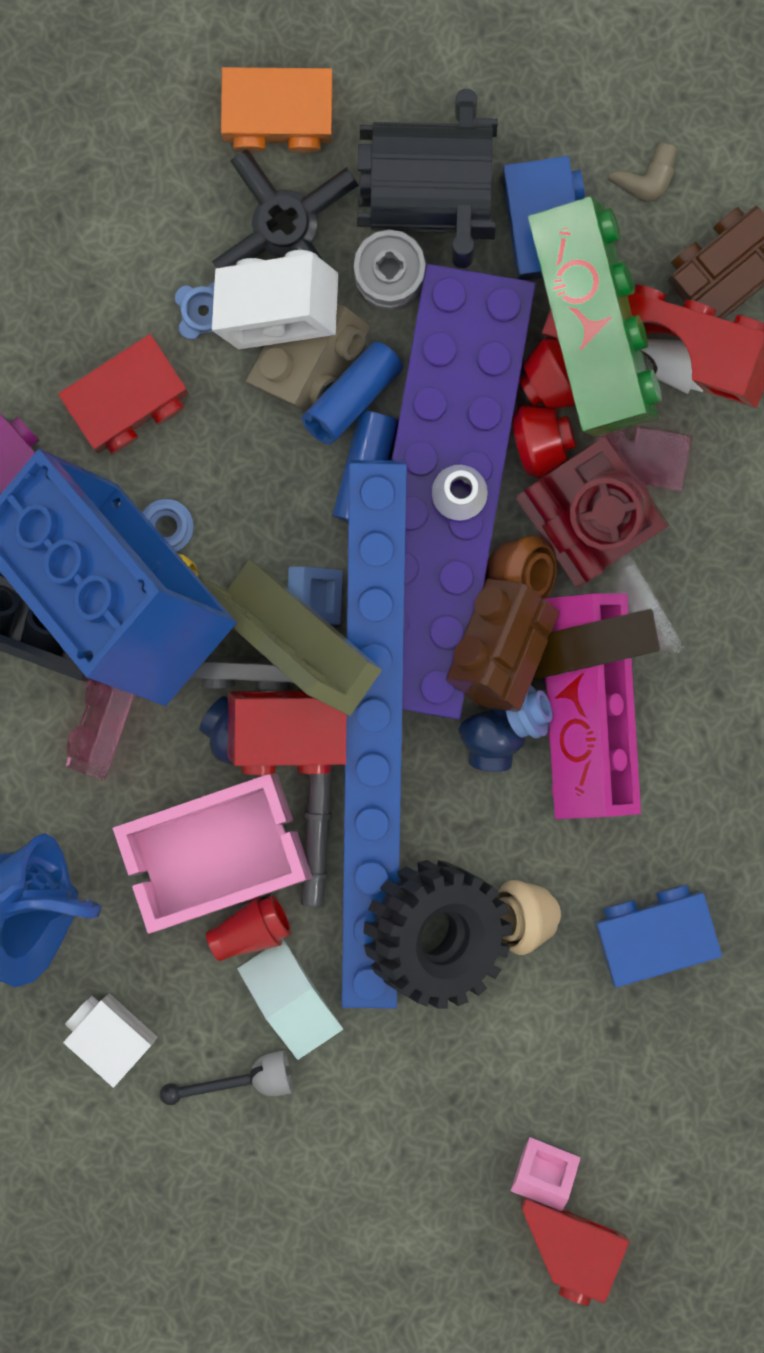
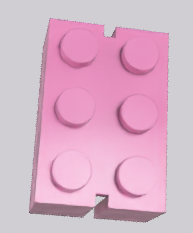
(212, 852)

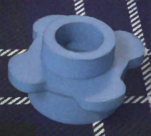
(190, 301)

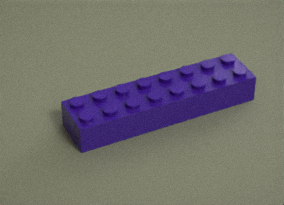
(453, 414)

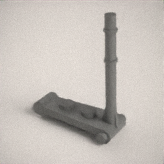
(222, 673)

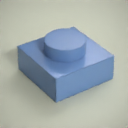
(319, 590)

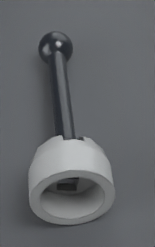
(267, 1076)

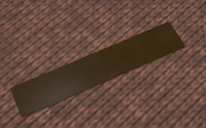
(599, 643)

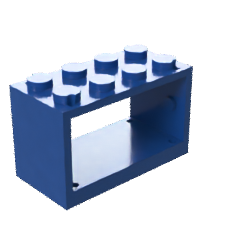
(105, 580)

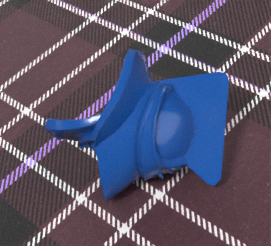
(35, 908)

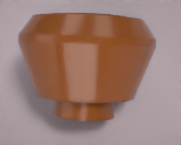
(525, 561)

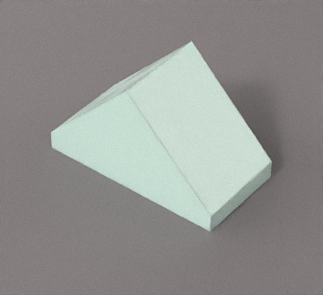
(289, 1000)

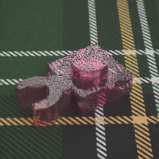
(656, 455)

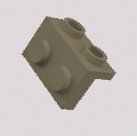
(306, 368)

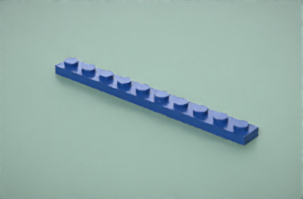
(375, 726)

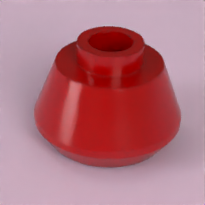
(547, 376)
(542, 439)

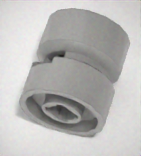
(389, 270)

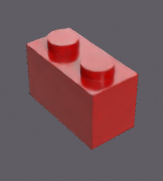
(124, 396)
(284, 730)

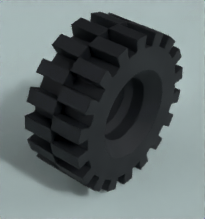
(465, 952)

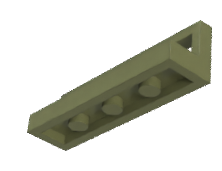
(296, 638)

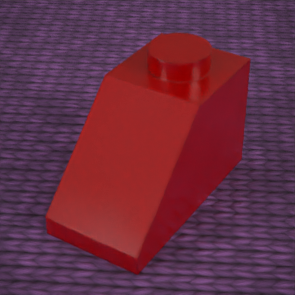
(576, 1251)

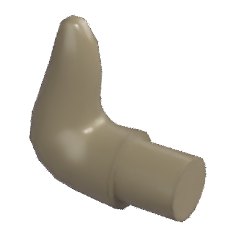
(657, 178)

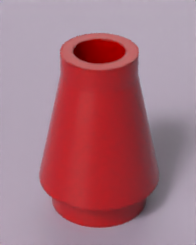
(252, 928)

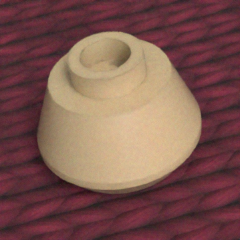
(532, 915)

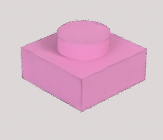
(545, 1174)

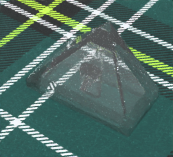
(629, 580)

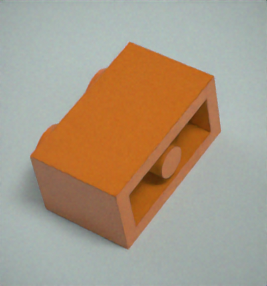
(277, 108)

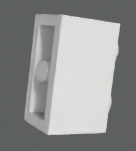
(275, 300)
(108, 1037)

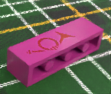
(593, 724)

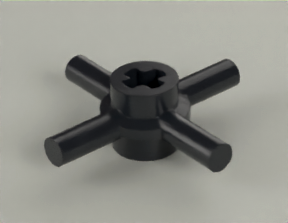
(273, 202)

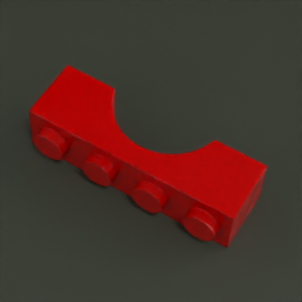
(722, 353)

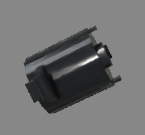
(430, 177)

